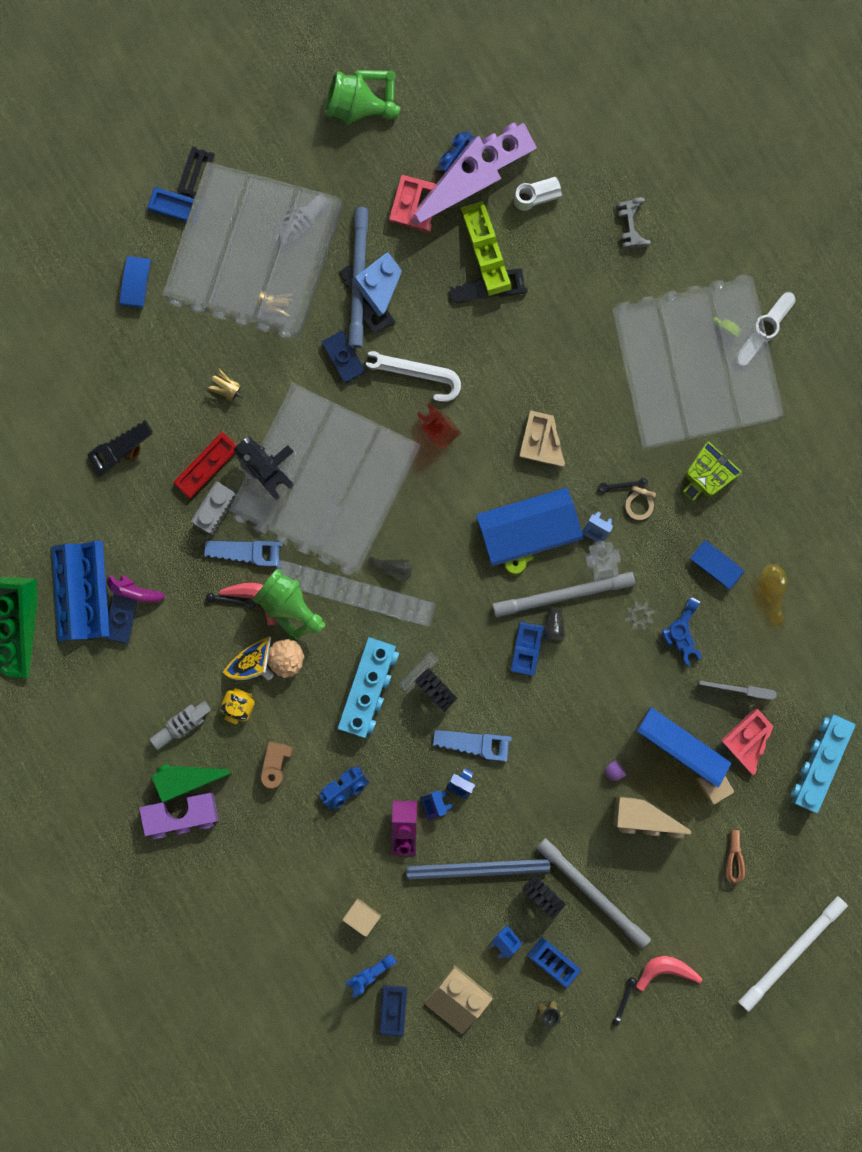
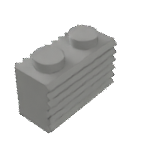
(214, 508)

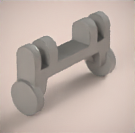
(636, 239)

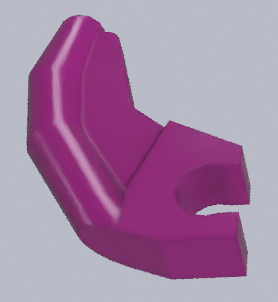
(127, 589)

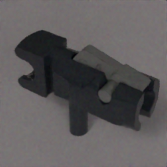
(261, 466)

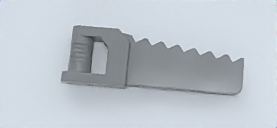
(754, 692)

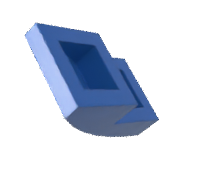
(135, 282)
(717, 565)
(527, 648)

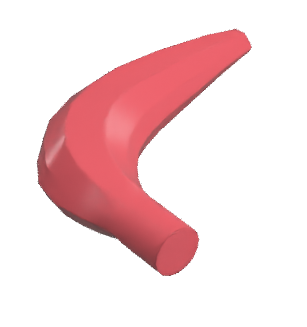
(245, 590)
(666, 965)

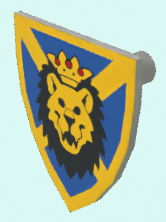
(251, 662)

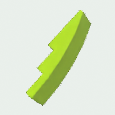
(486, 248)

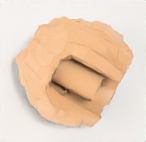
(285, 658)

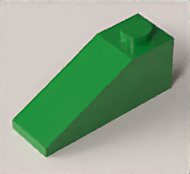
(182, 779)

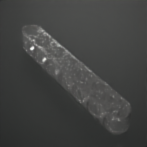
(359, 594)

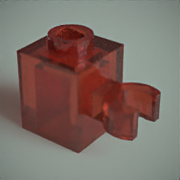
(438, 427)

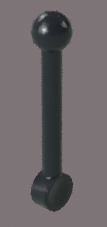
(603, 487)
(210, 597)
(631, 983)

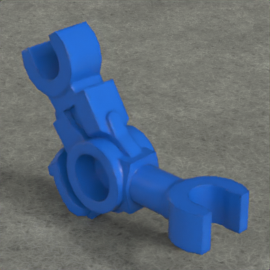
(680, 632)
(368, 975)

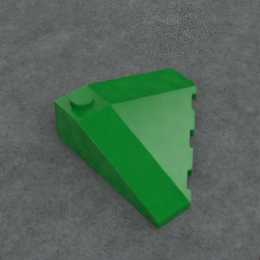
(17, 624)

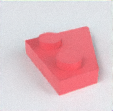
(749, 739)

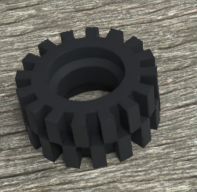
(436, 689)
(543, 896)

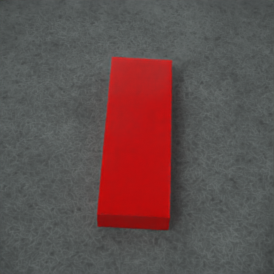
(205, 465)

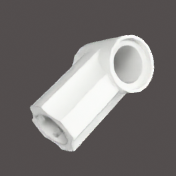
(539, 193)

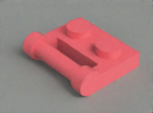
(407, 202)

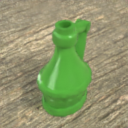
(352, 100)
(283, 601)

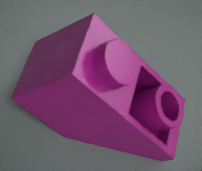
(404, 828)

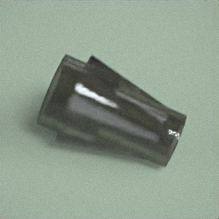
(554, 626)

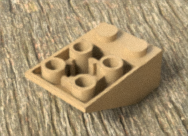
(639, 814)

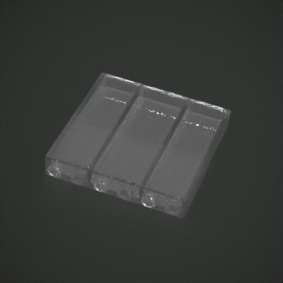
(253, 250)
(698, 362)
(333, 460)

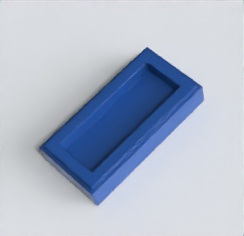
(170, 204)

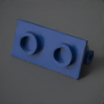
(459, 143)
(353, 783)

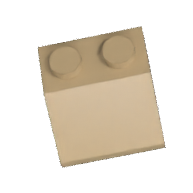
(458, 1000)

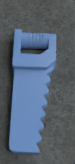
(244, 551)
(473, 743)

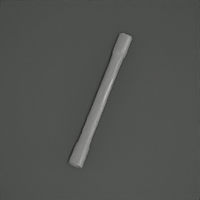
(514, 605)
(631, 930)

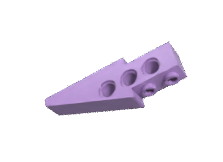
(458, 185)

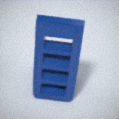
(537, 950)

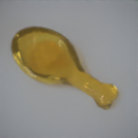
(774, 586)

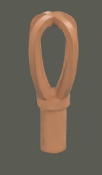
(735, 849)

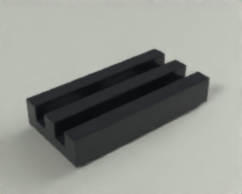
(194, 151)

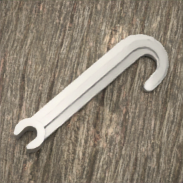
(418, 370)

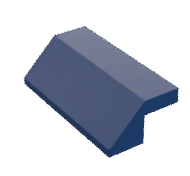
(529, 526)
(80, 591)
(683, 747)

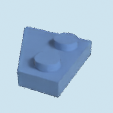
(378, 282)

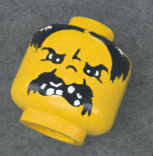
(237, 706)

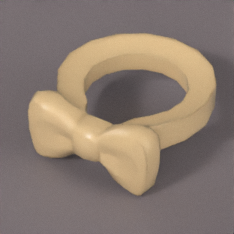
(649, 496)

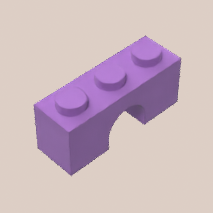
(158, 821)

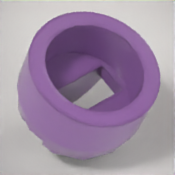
(615, 771)

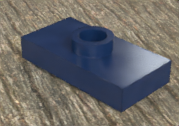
(343, 357)
(121, 618)
(393, 1010)

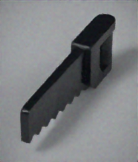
(478, 289)
(368, 311)
(118, 448)

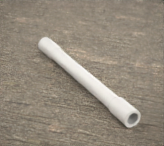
(757, 991)

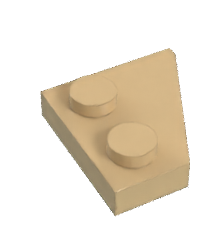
(541, 440)

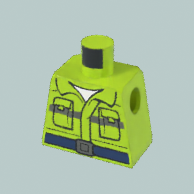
(709, 472)

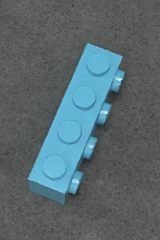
(367, 688)
(823, 763)

